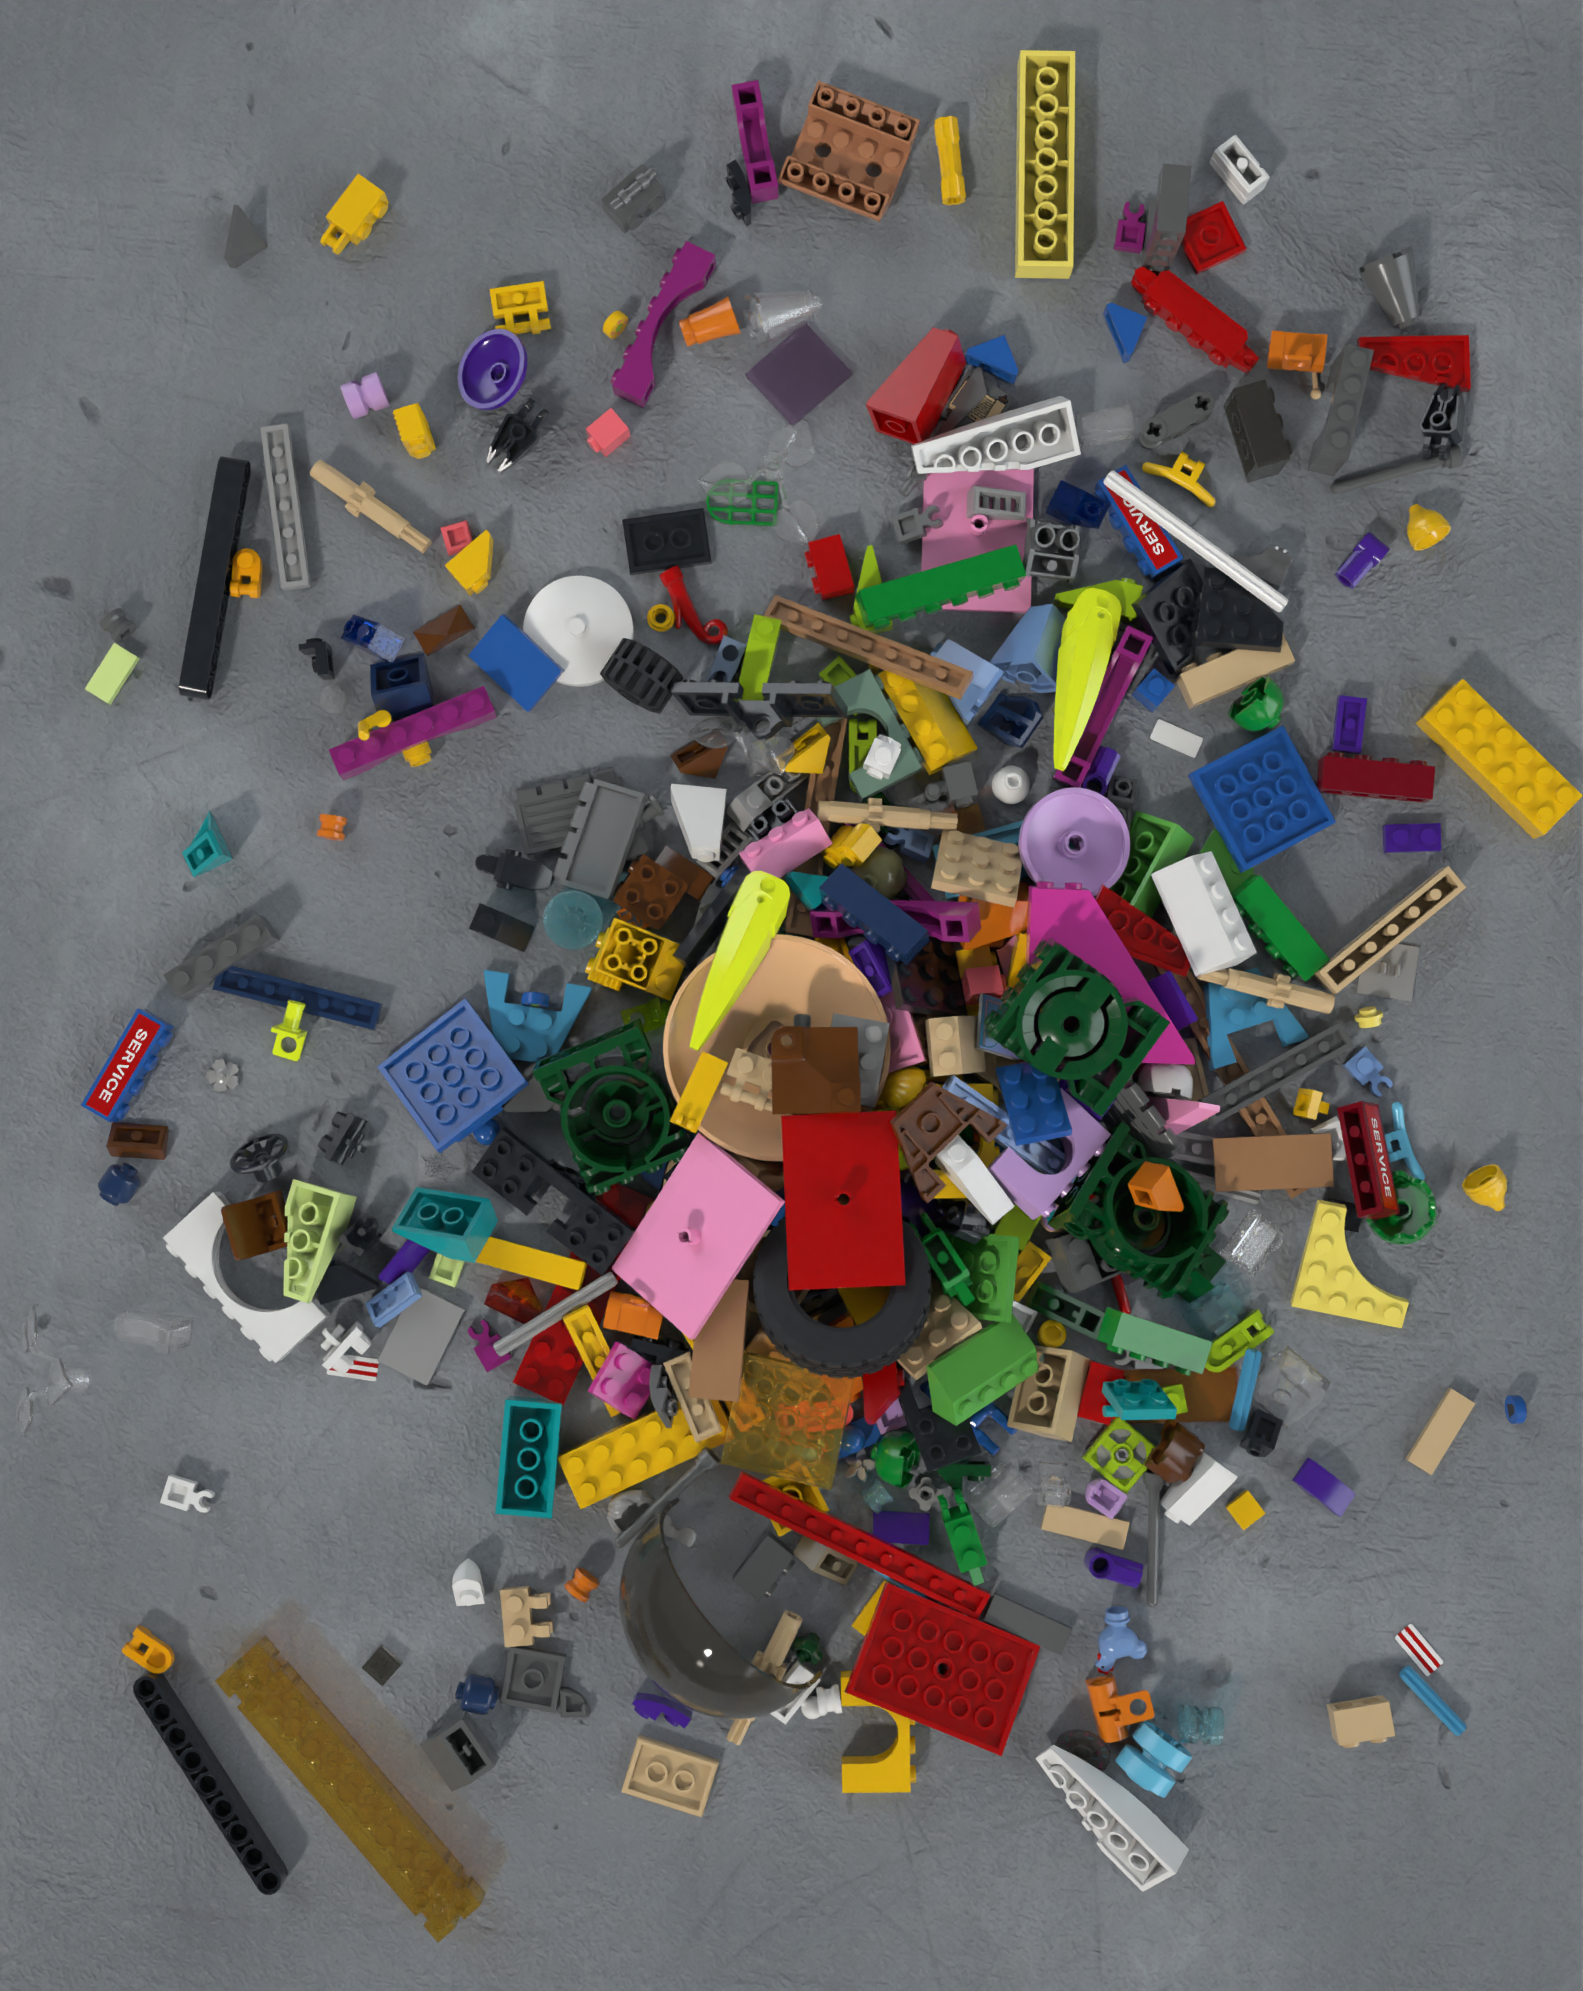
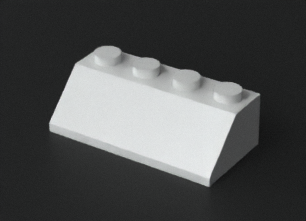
(1203, 914)

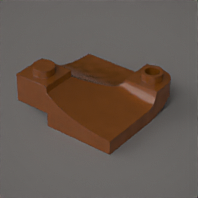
(815, 1071)

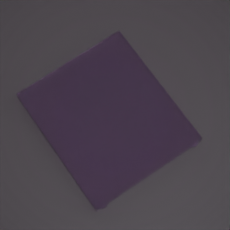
(798, 374)

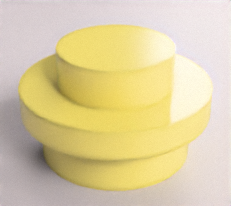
(1369, 1017)

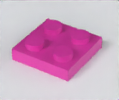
(623, 1381)

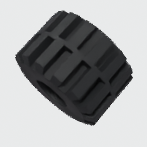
(641, 675)

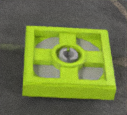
(1119, 1454)

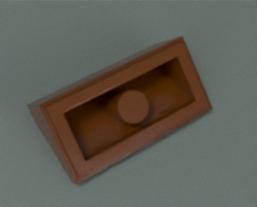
(138, 1141)

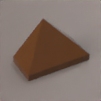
(443, 630)
(699, 760)

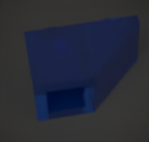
(1077, 506)
(372, 638)

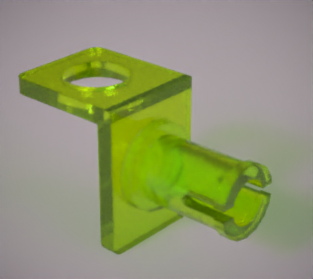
(652, 1011)

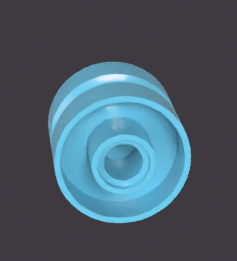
(1149, 1766)

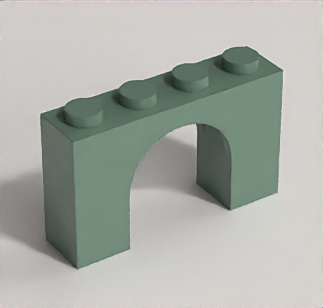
(865, 696)

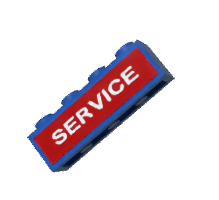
(1141, 534)
(127, 1066)

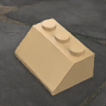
(1052, 1396)

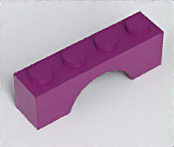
(754, 141)

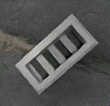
(996, 494)
(732, 856)

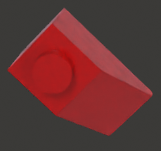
(881, 1390)

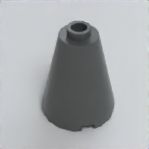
(1394, 286)

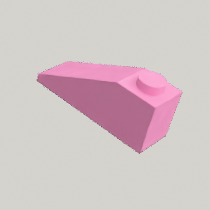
(1182, 1113)

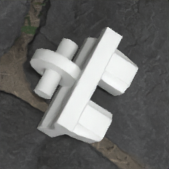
(336, 1356)

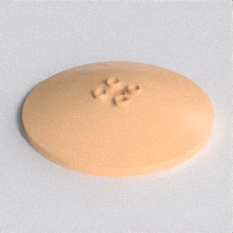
(790, 981)

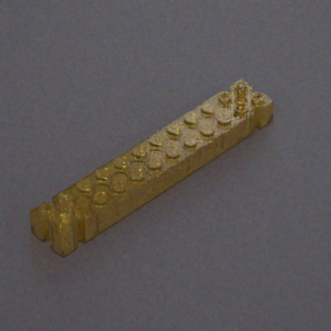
(351, 1788)

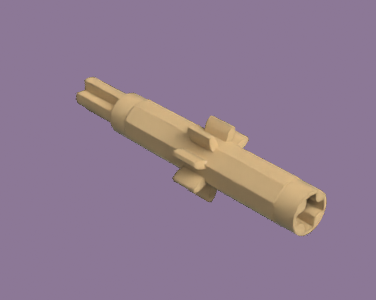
(362, 500)
(881, 815)
(1275, 990)
(770, 1662)

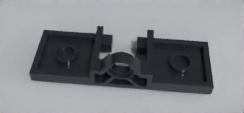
(784, 702)
(517, 1174)
(937, 1438)

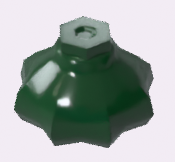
(807, 1648)

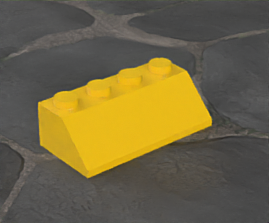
(930, 721)

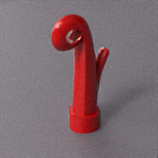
(683, 607)

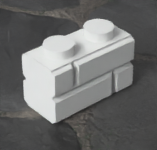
(1239, 169)

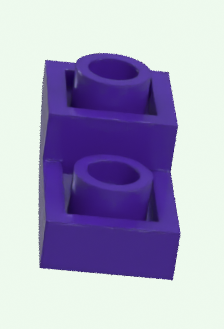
(1324, 1487)
(652, 1705)

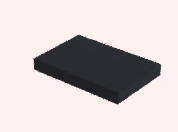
(666, 541)

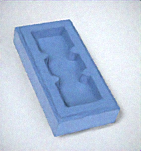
(393, 1299)

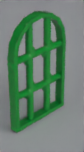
(752, 511)

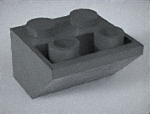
(1078, 1263)
(460, 1752)

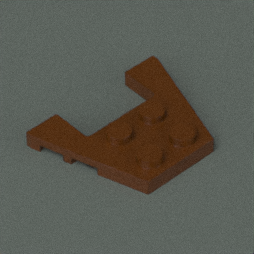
(930, 1125)

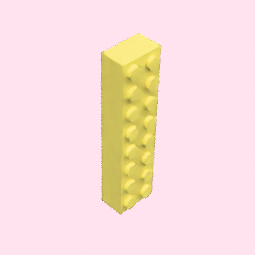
(1045, 164)

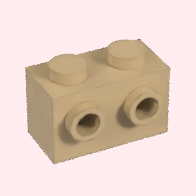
(1361, 1721)

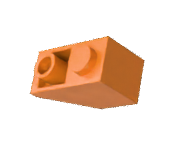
(1155, 1188)

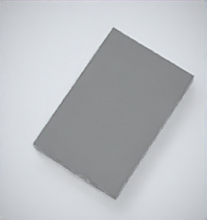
(422, 1336)

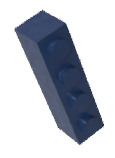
(873, 914)

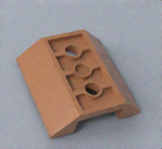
(858, 137)

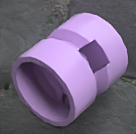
(365, 395)

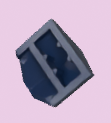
(1012, 719)

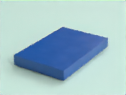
(516, 662)

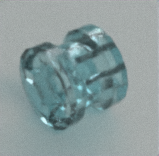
(877, 1496)

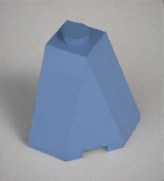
(1032, 649)
(984, 680)

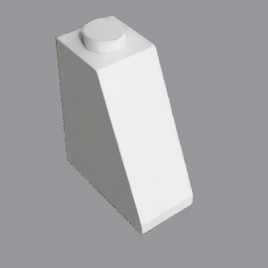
(701, 818)
(1191, 1498)

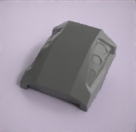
(1051, 549)

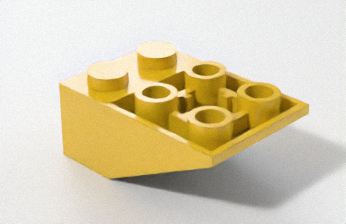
(640, 959)

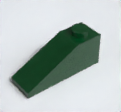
(1065, 1309)

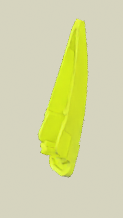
(1081, 666)
(746, 938)

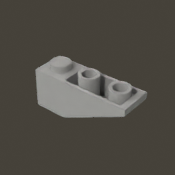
(762, 795)

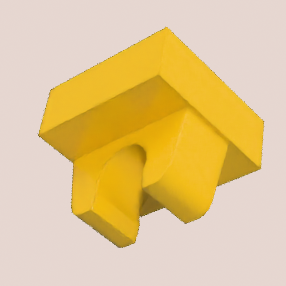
(1309, 1104)

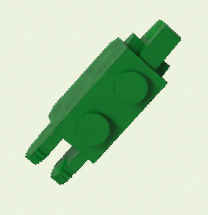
(945, 1262)
(963, 1537)

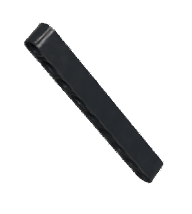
(214, 578)
(211, 1795)

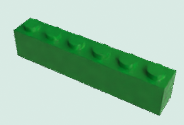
(940, 587)

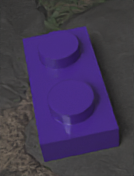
(1349, 724)
(1412, 838)

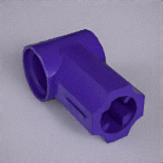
(1364, 557)
(1102, 768)
(1115, 1568)

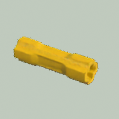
(950, 161)

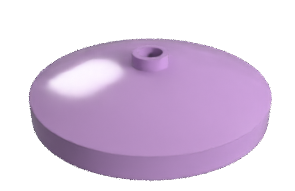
(1088, 822)

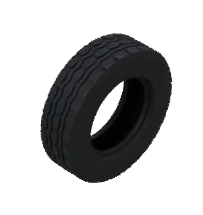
(834, 1349)

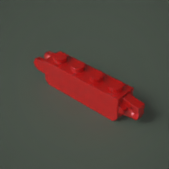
(1194, 318)

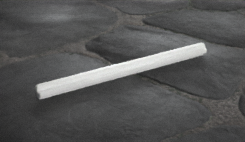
(1195, 541)

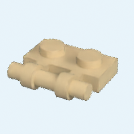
(753, 1070)

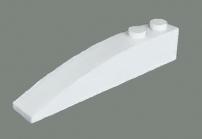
(1005, 441)
(1123, 1824)

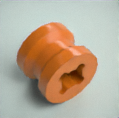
(331, 827)
(582, 1584)

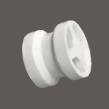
(829, 1700)

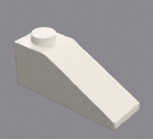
(973, 1179)

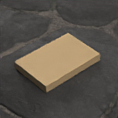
(670, 1775)

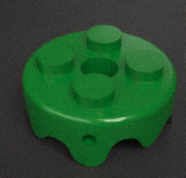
(1418, 1220)

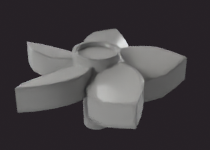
(859, 1465)

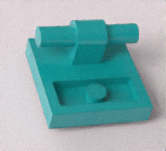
(1137, 1400)

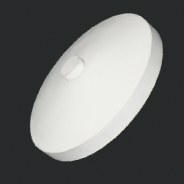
(579, 626)

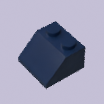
(401, 686)

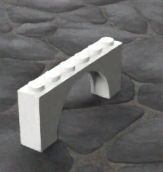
(198, 1244)

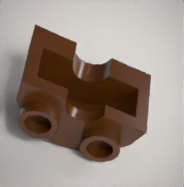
(1175, 1453)

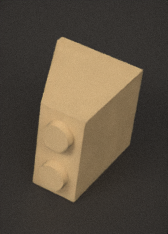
(953, 1046)

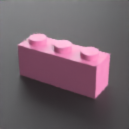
(787, 845)

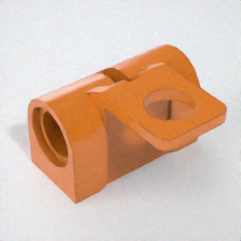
(1297, 351)
(632, 1315)
(1113, 1711)

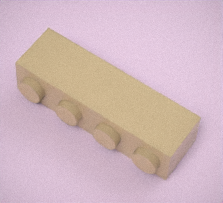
(1229, 672)

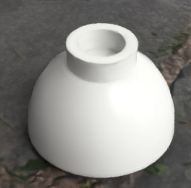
(1011, 784)

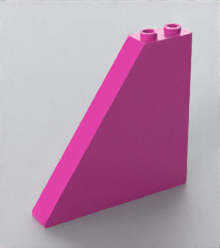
(1079, 924)

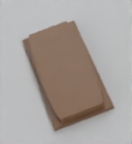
(1273, 1162)
(720, 1348)

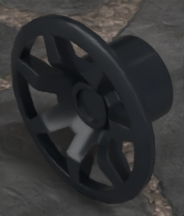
(263, 1160)

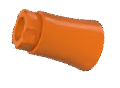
(710, 323)

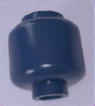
(119, 1184)
(477, 1694)

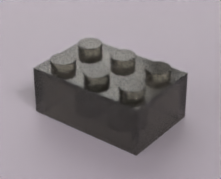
(1257, 430)

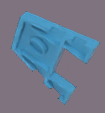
(1234, 1011)
(530, 1031)

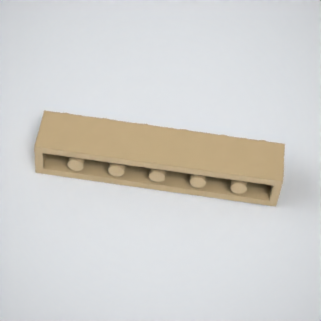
(1389, 930)

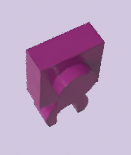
(1129, 231)
(485, 1350)

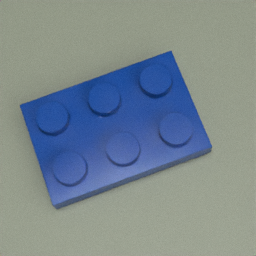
(1032, 1104)

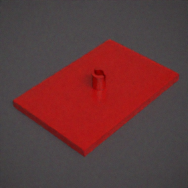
(832, 1241)
(979, 1677)

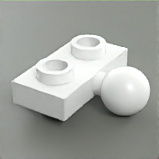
(809, 1705)

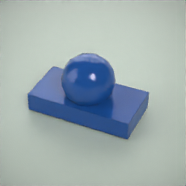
(486, 1130)
(858, 1436)

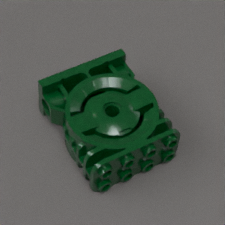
(1060, 968)
(598, 1161)
(1116, 1227)

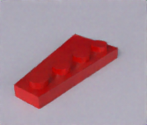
(1422, 358)
(1142, 935)

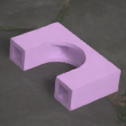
(1037, 1191)

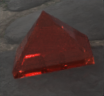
(514, 1300)

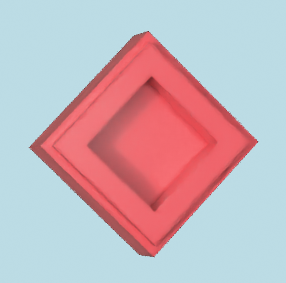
(456, 537)

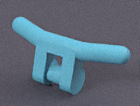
(1405, 1150)

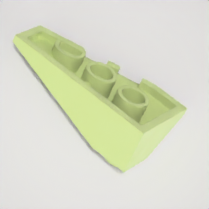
(314, 1225)

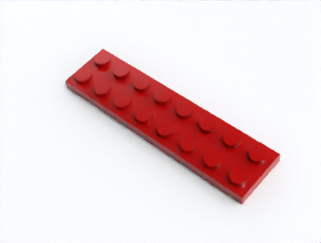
(552, 1356)

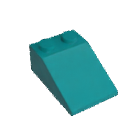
(447, 1222)

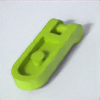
(860, 748)
(1236, 1340)

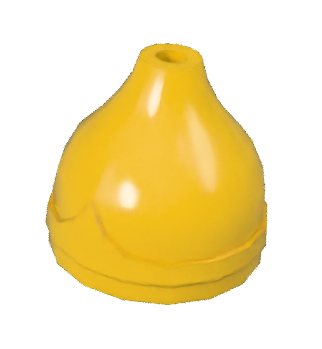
(1425, 527)
(1487, 1186)

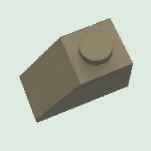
(825, 1560)

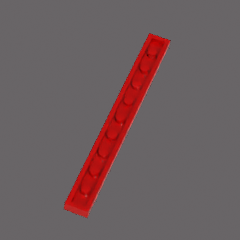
(859, 1545)

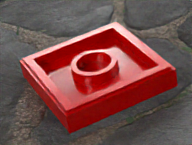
(1211, 238)

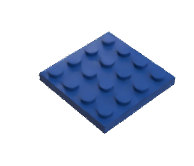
(1261, 799)
(453, 1075)

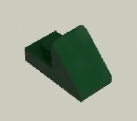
(1203, 1275)
(972, 1469)

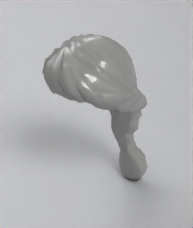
(631, 1503)

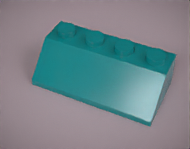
(528, 1457)

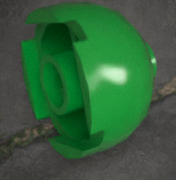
(1259, 706)
(895, 1457)

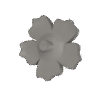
(223, 1075)

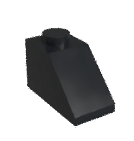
(501, 927)
(342, 1282)

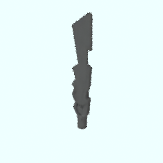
(965, 402)

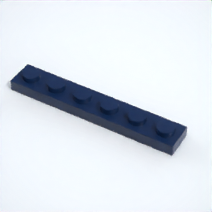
(317, 1000)

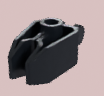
(1443, 422)
(516, 436)
(515, 871)
(962, 1220)

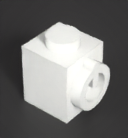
(882, 757)

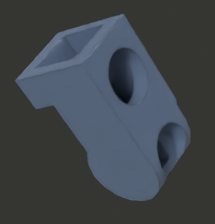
(727, 660)

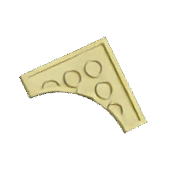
(1332, 1282)

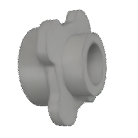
(917, 1493)

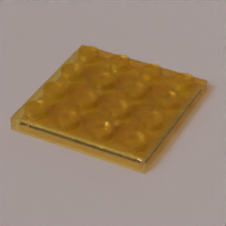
(787, 1421)

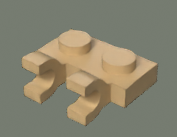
(518, 1619)

